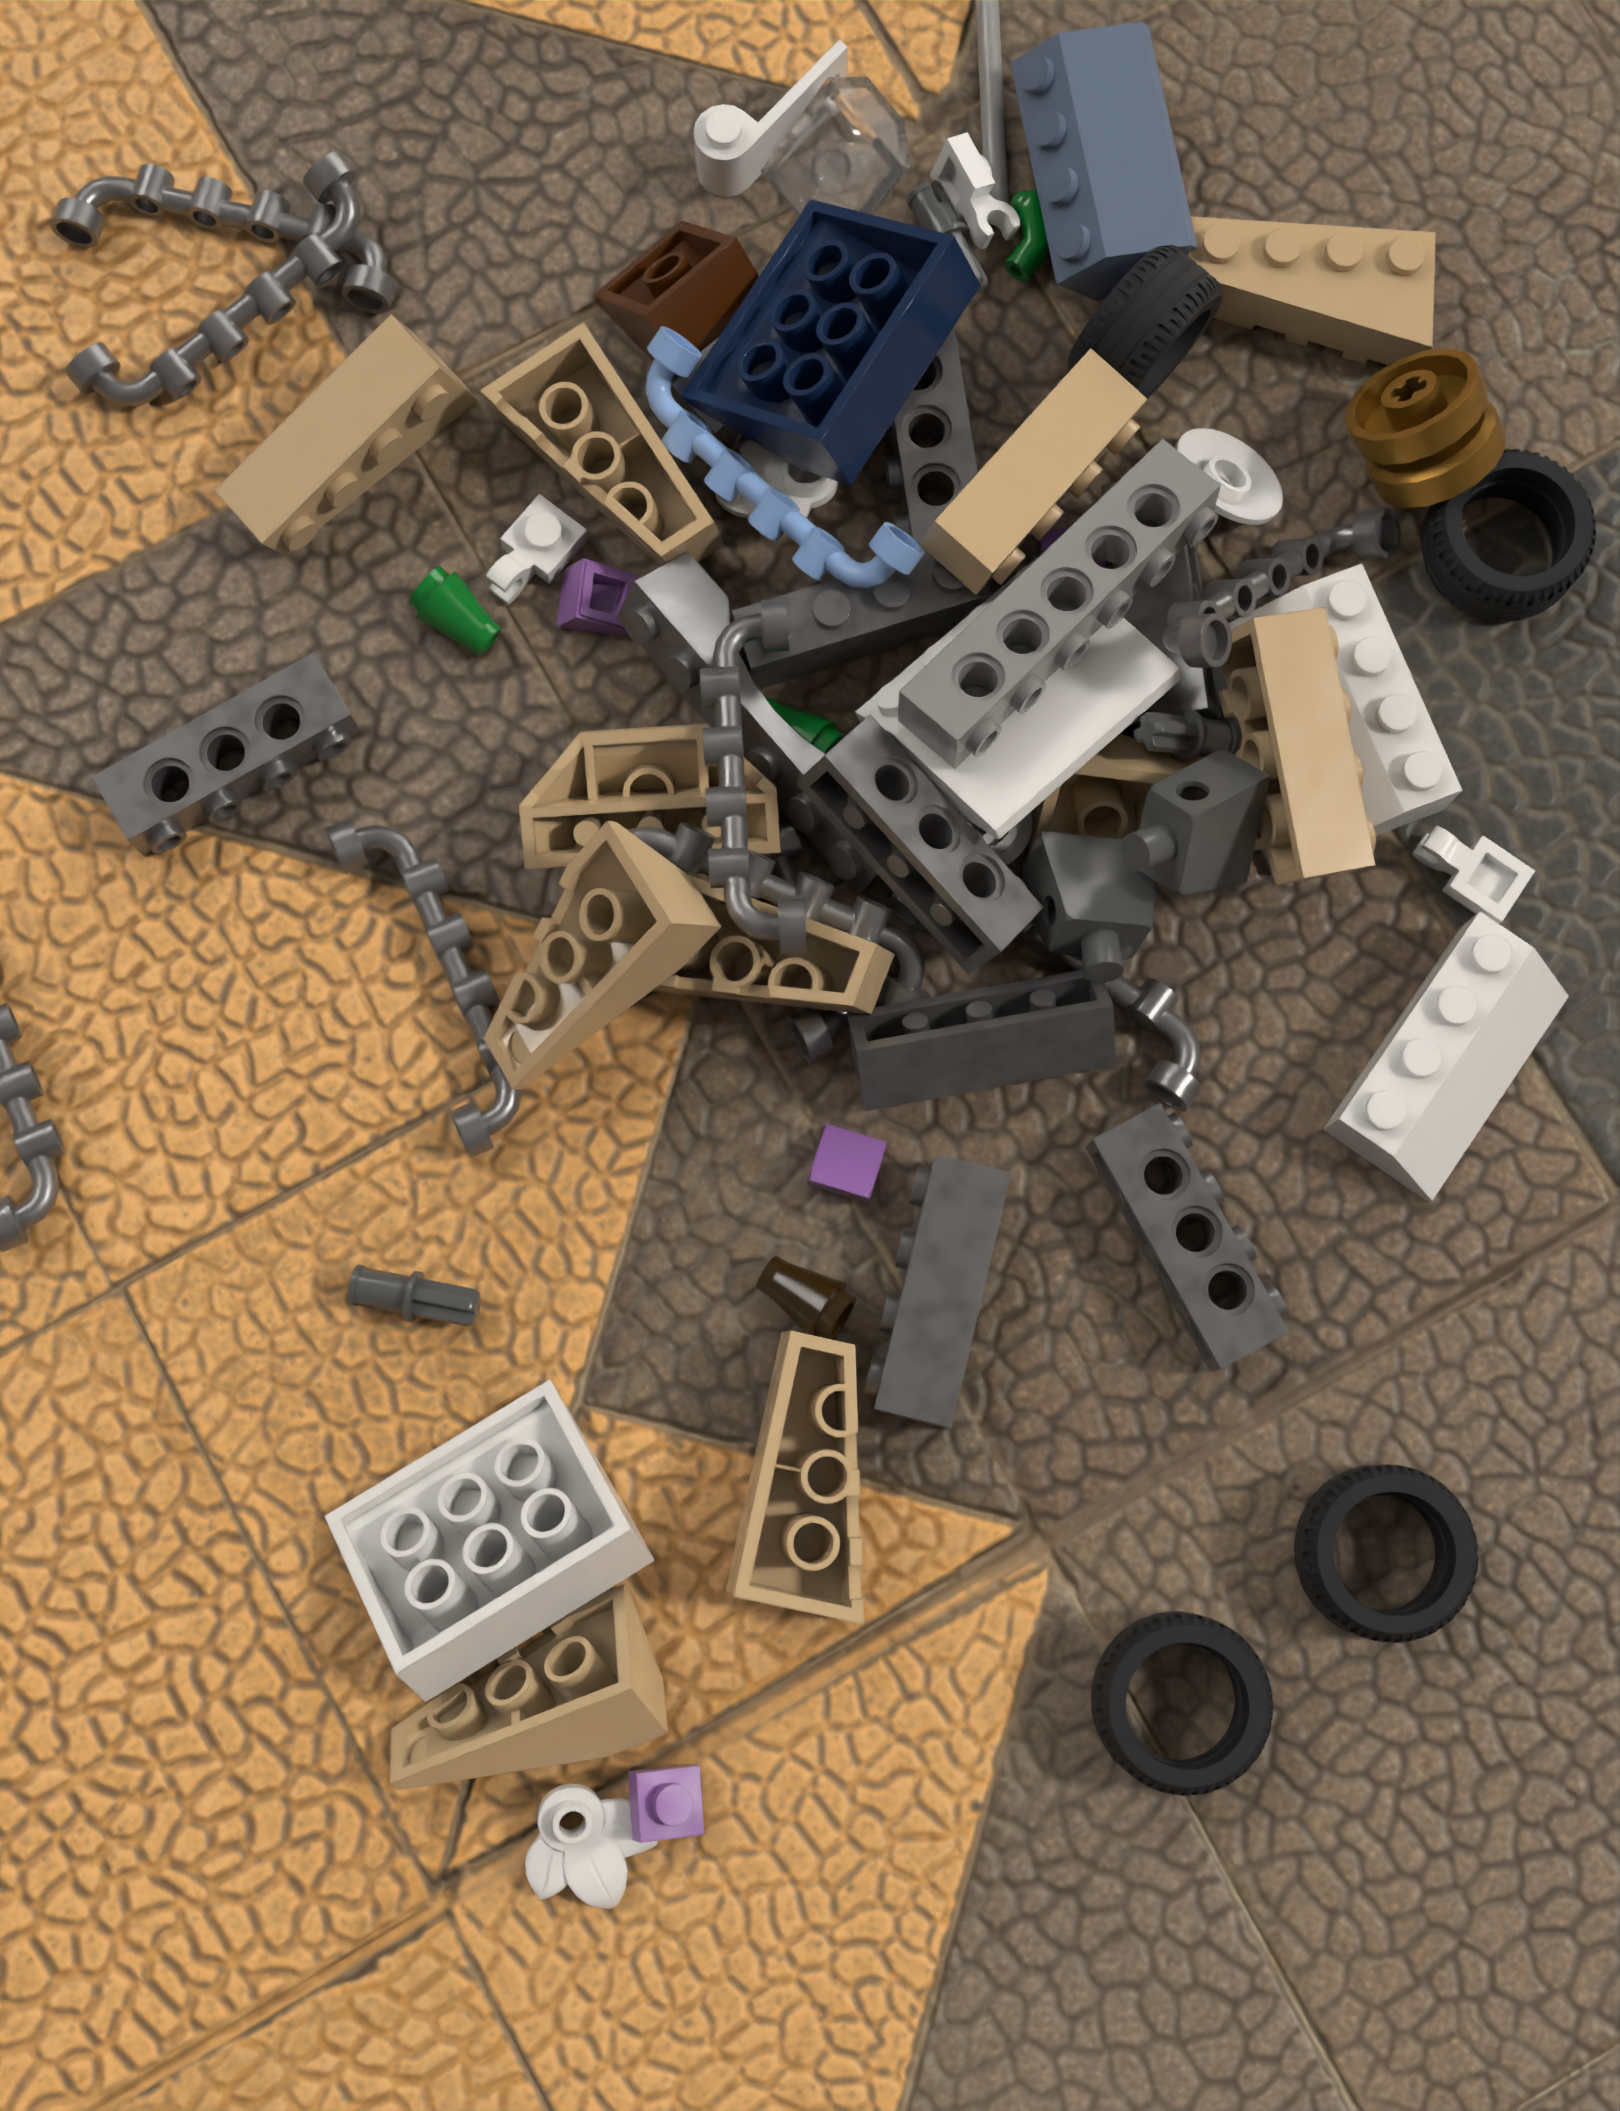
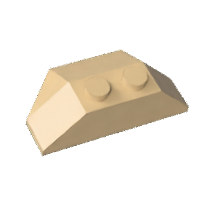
(638, 781)

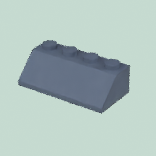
(1101, 154)

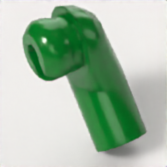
(1034, 244)

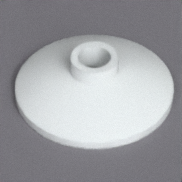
(1248, 484)

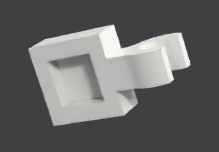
(968, 186)
(537, 544)
(1481, 876)

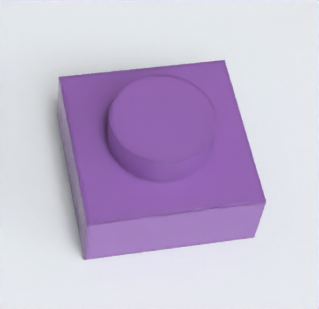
(666, 1803)

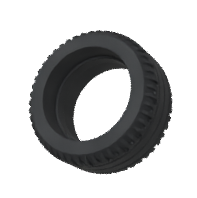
(1151, 318)
(1499, 596)
(1453, 1542)
(1249, 1722)

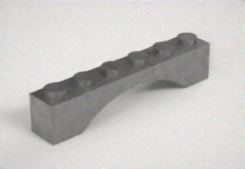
(676, 621)

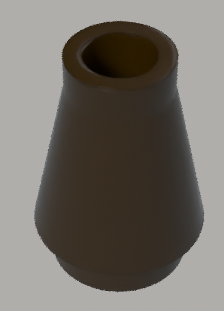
(807, 1297)

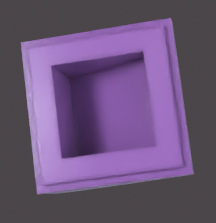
(593, 597)
(847, 1163)

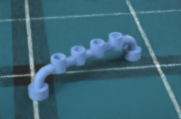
(734, 475)

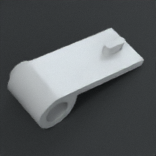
(736, 147)

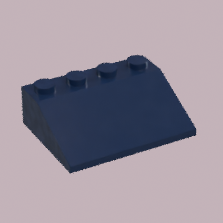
(834, 337)

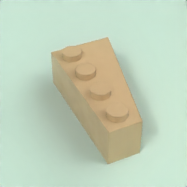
(1324, 283)
(345, 437)
(597, 438)
(1034, 472)
(1298, 733)
(832, 975)
(801, 1503)

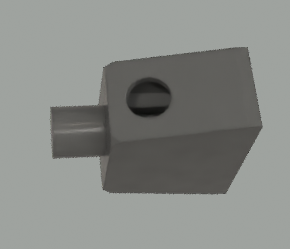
(1200, 825)
(1089, 901)

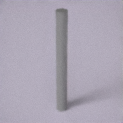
(992, 94)

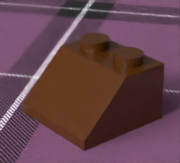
(682, 282)

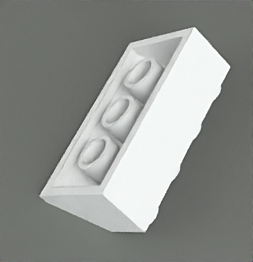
(1449, 1056)

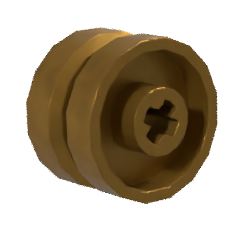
(1426, 428)

